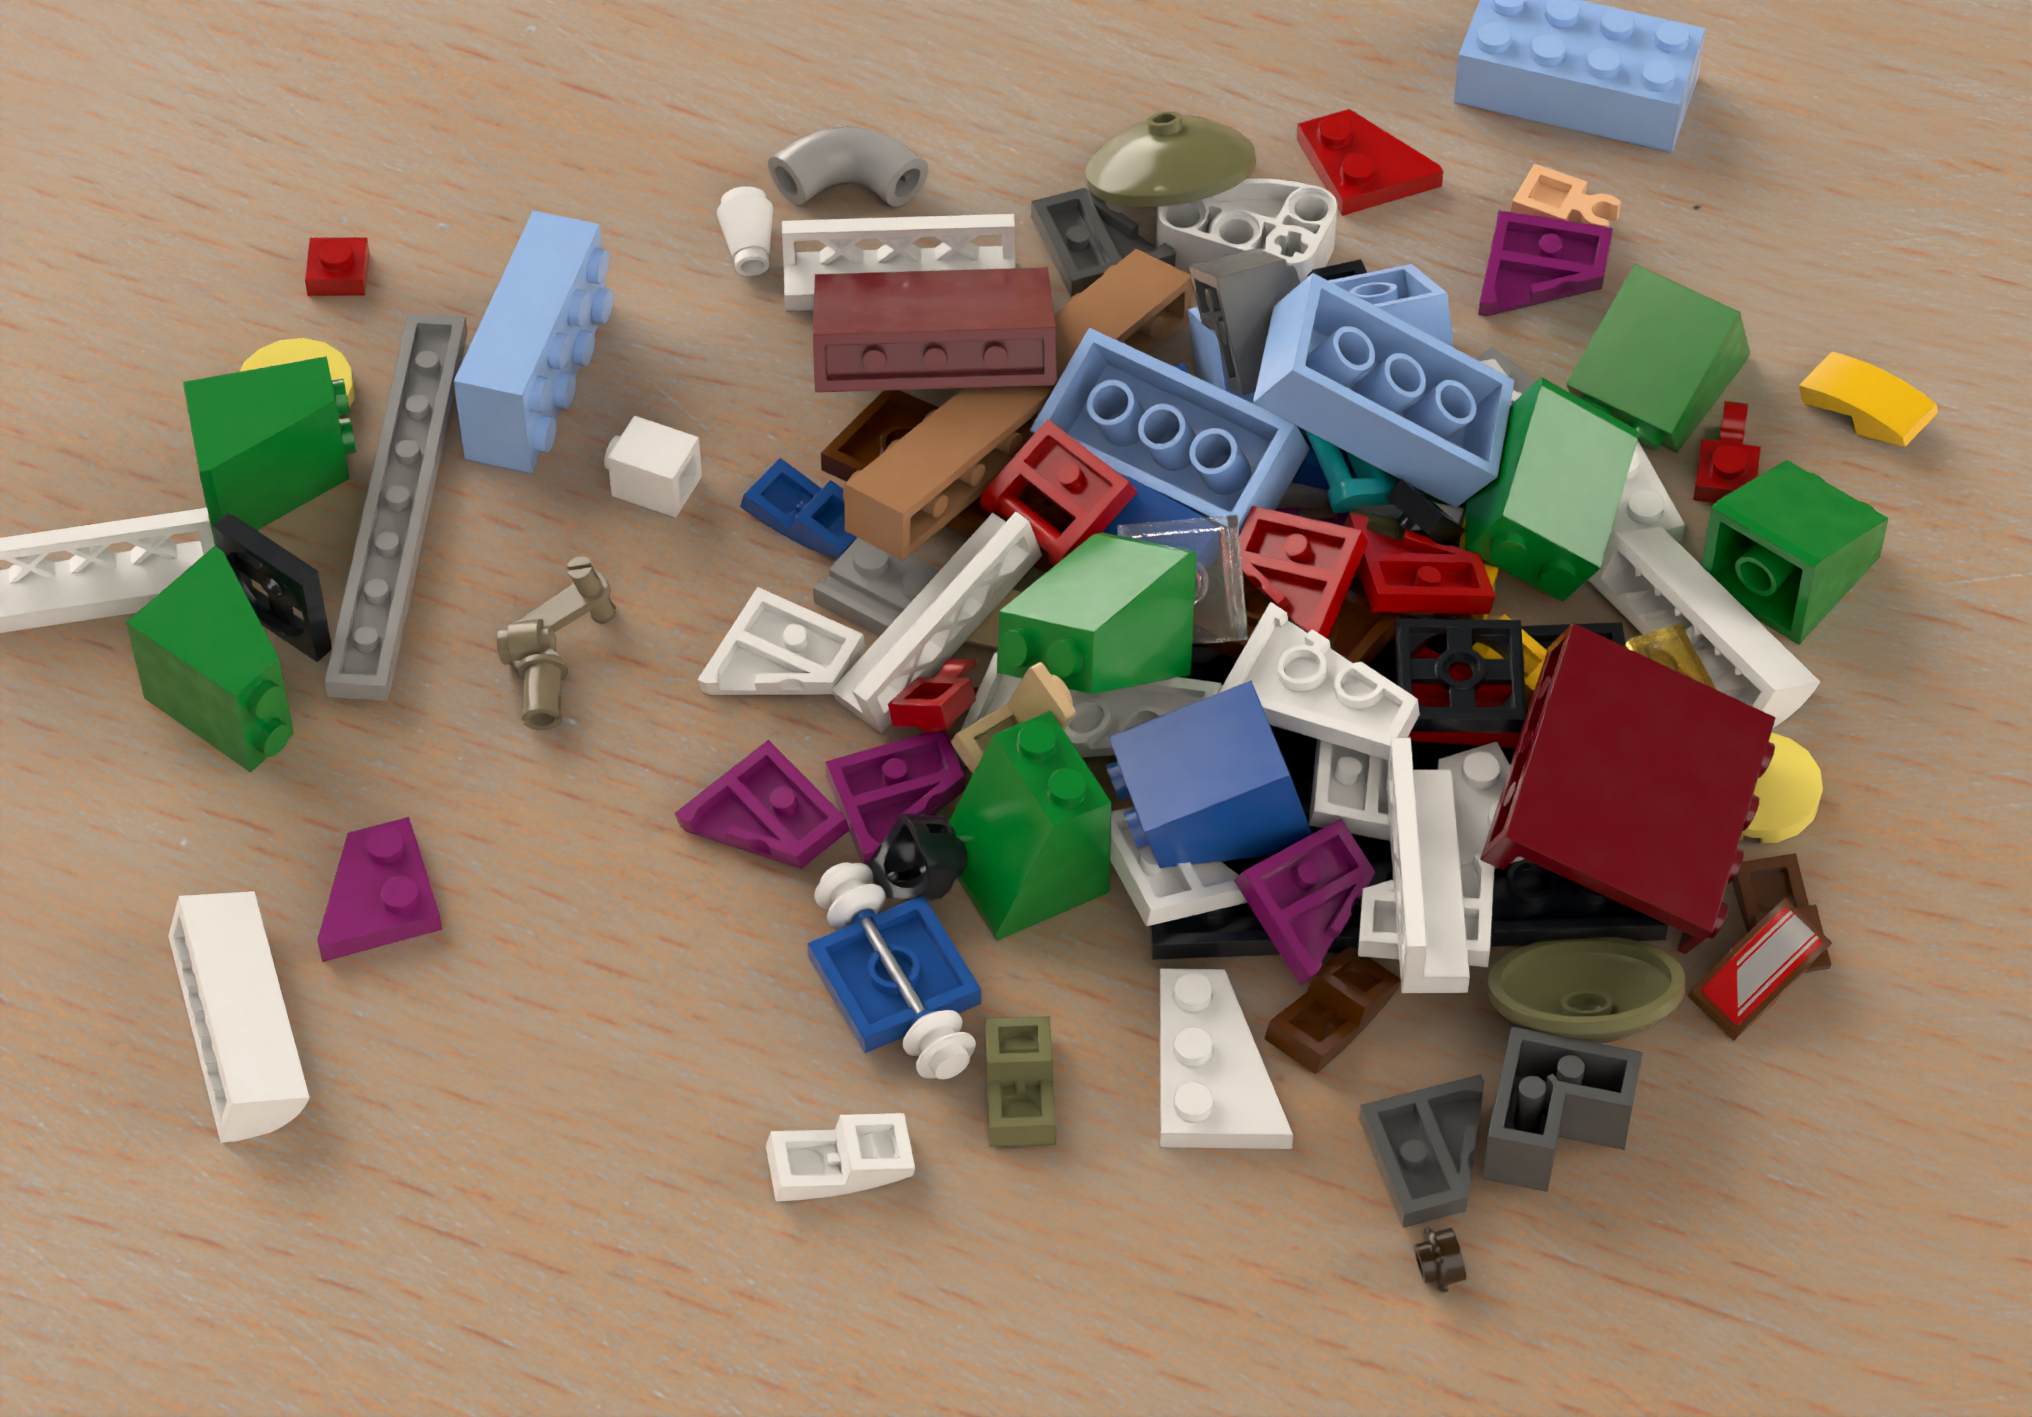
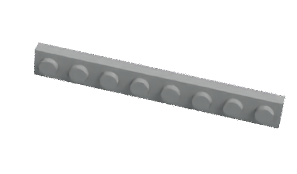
(396, 509)

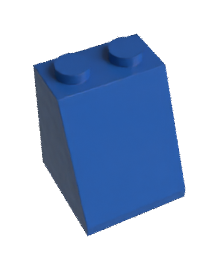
(1208, 782)

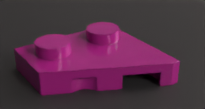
(1542, 261)
(890, 780)
(765, 810)
(378, 892)
(1307, 895)

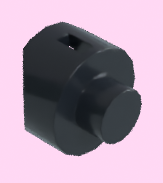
(922, 854)

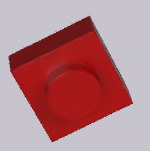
(337, 266)

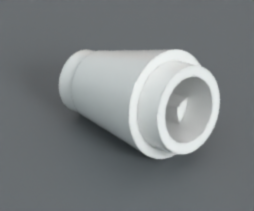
(747, 228)

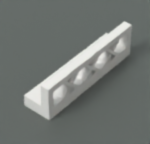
(896, 254)
(95, 579)
(940, 617)
(1426, 876)

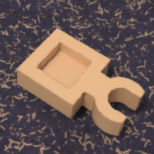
(1563, 198)

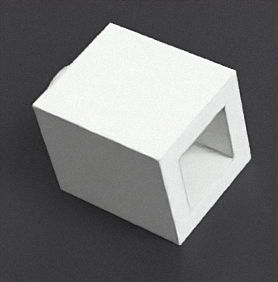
(654, 466)

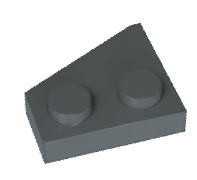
(1426, 1147)

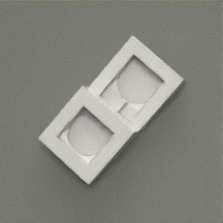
(854, 1157)

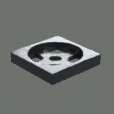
(299, 586)
(1462, 714)

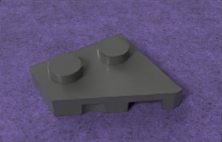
(1088, 237)

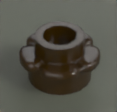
(1440, 1258)

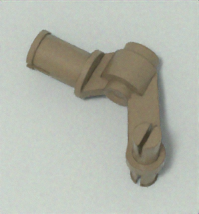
(532, 641)

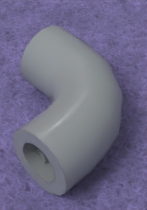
(844, 157)

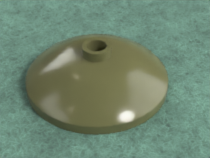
(1169, 162)
(1586, 987)

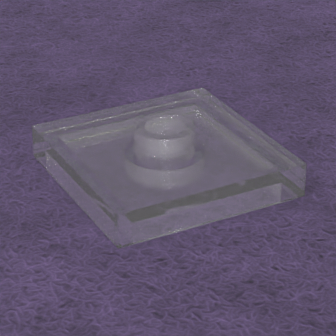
(1218, 578)

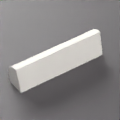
(1663, 586)
(237, 1014)

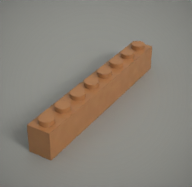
(977, 432)

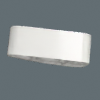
(1263, 214)

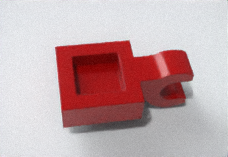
(1726, 462)
(936, 701)

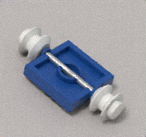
(894, 972)

